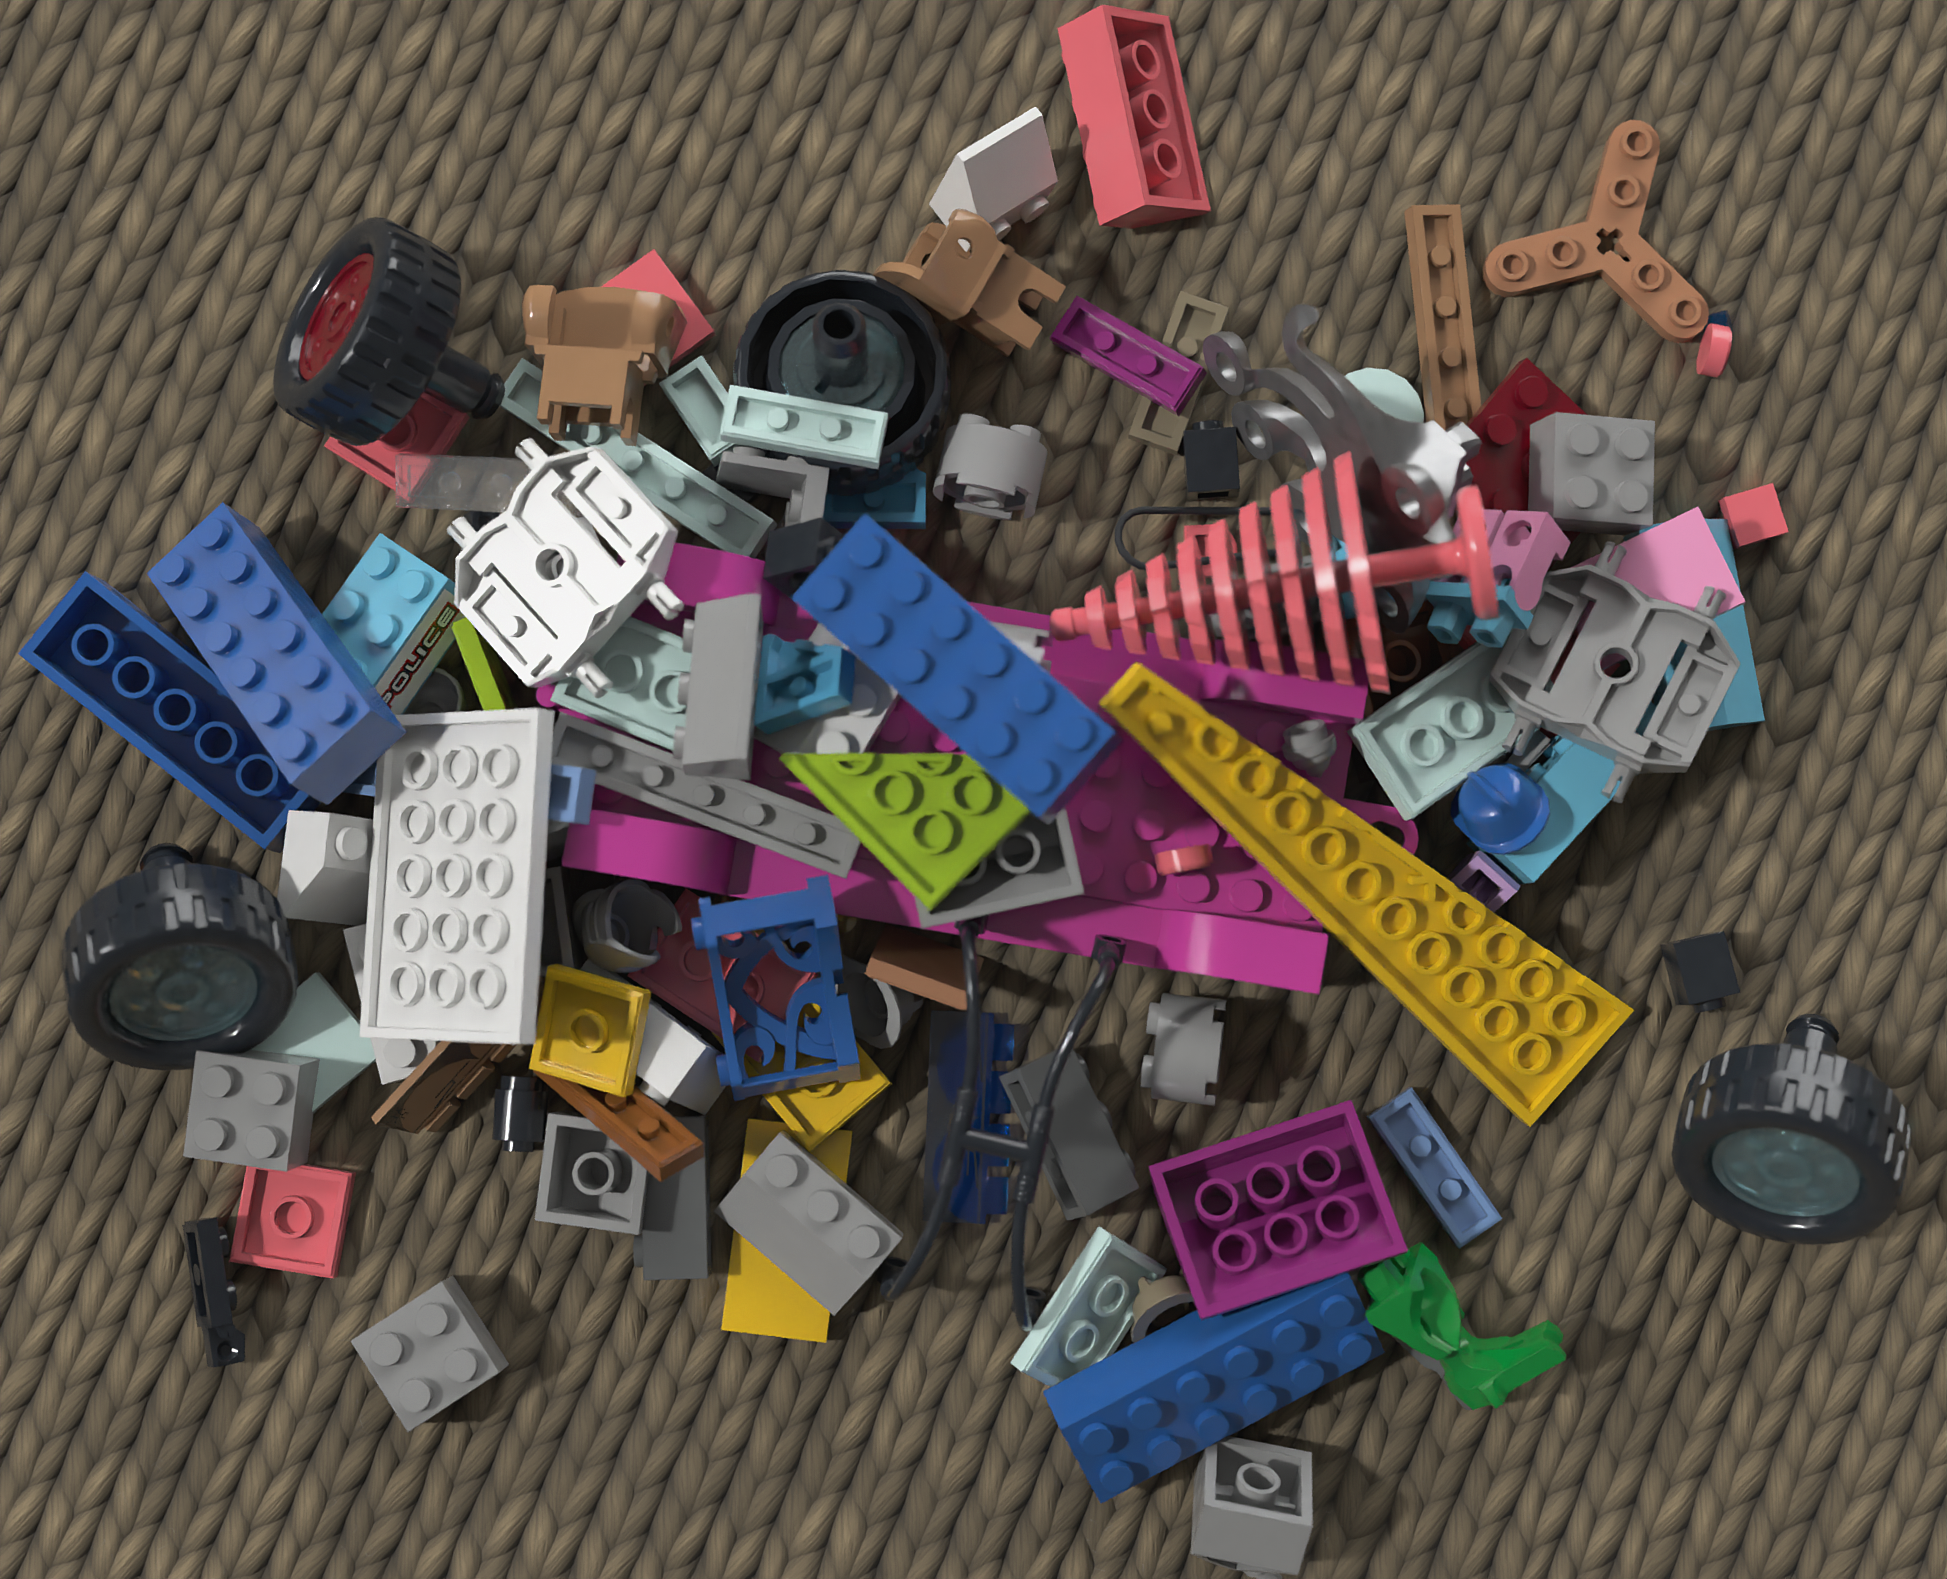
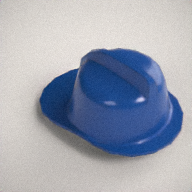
(1500, 808)

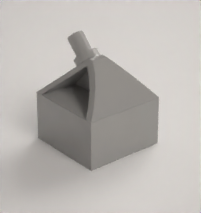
(1252, 1507)

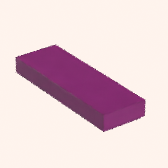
(1128, 355)

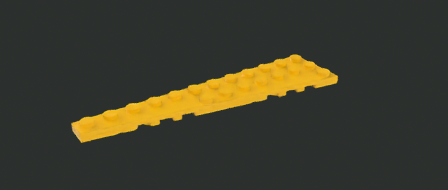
(1460, 969)

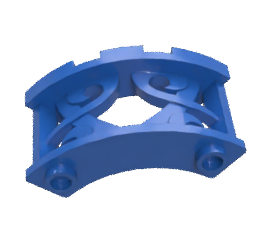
(801, 917)

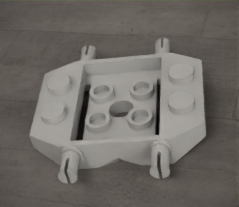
(1606, 710)

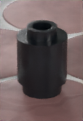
(520, 1113)

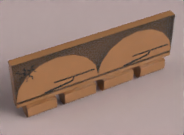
(449, 1069)

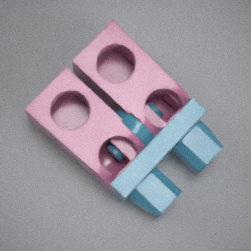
(1518, 571)

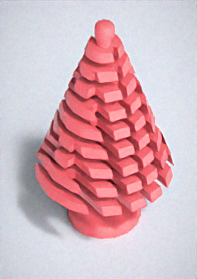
(1293, 585)

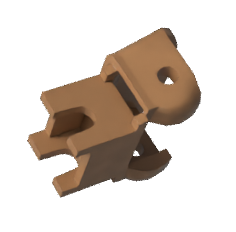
(976, 287)
(598, 353)

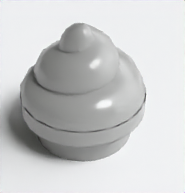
(1309, 746)

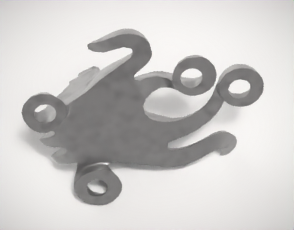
(1401, 467)

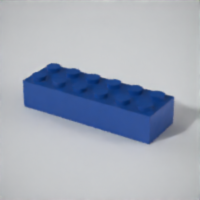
(276, 654)
(957, 669)
(165, 706)
(1207, 1380)

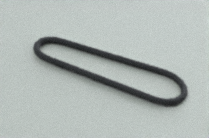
(1181, 511)

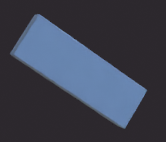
(1434, 1167)

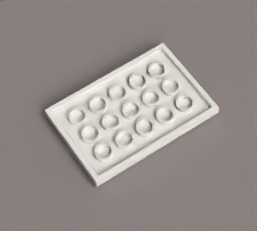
(458, 878)

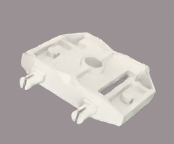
(558, 625)

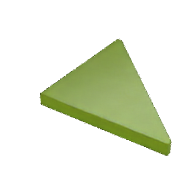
(915, 811)

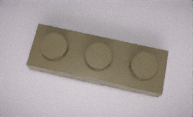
(1188, 327)

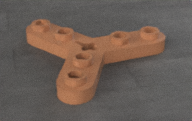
(1617, 209)

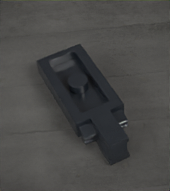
(212, 1292)

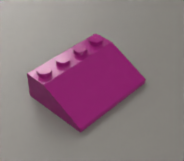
(1276, 1210)

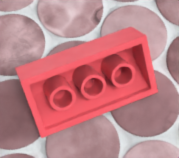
(1133, 117)

